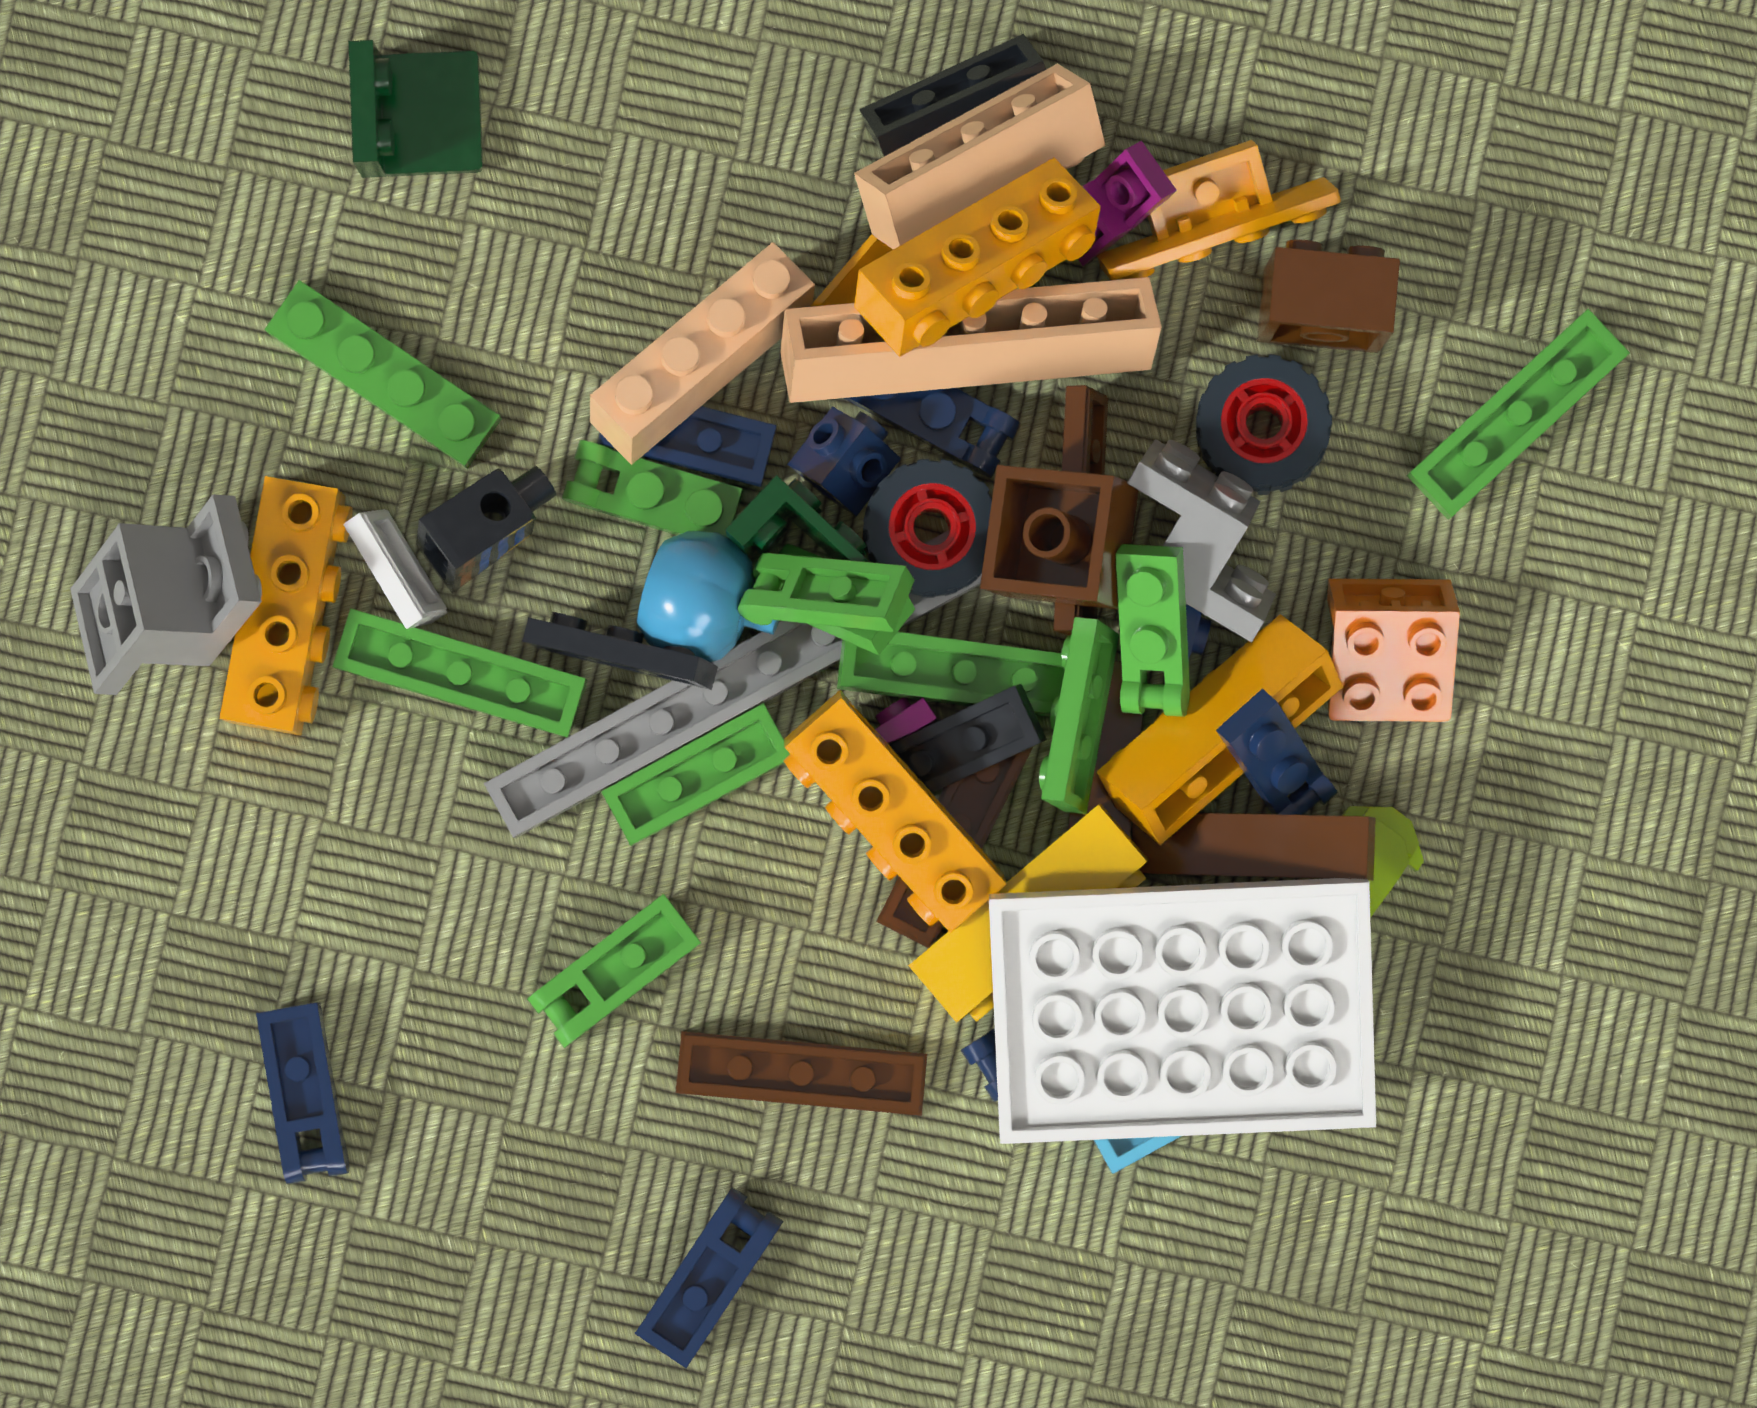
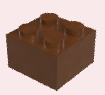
(1328, 297)
(1057, 535)

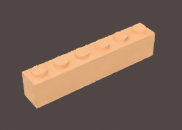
(1020, 339)

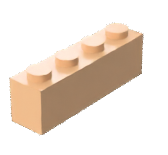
(980, 154)
(699, 354)

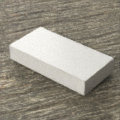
(396, 568)

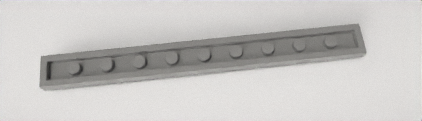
(671, 719)

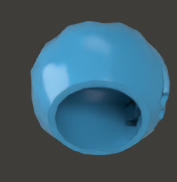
(696, 595)

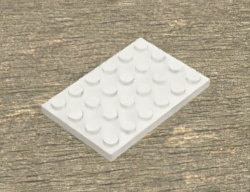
(1183, 1010)

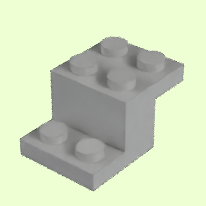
(1211, 524)
(165, 594)

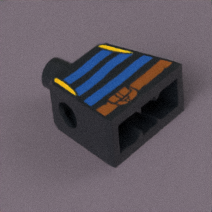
(464, 541)

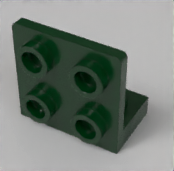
(414, 112)
(764, 523)

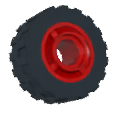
(1271, 387)
(937, 489)

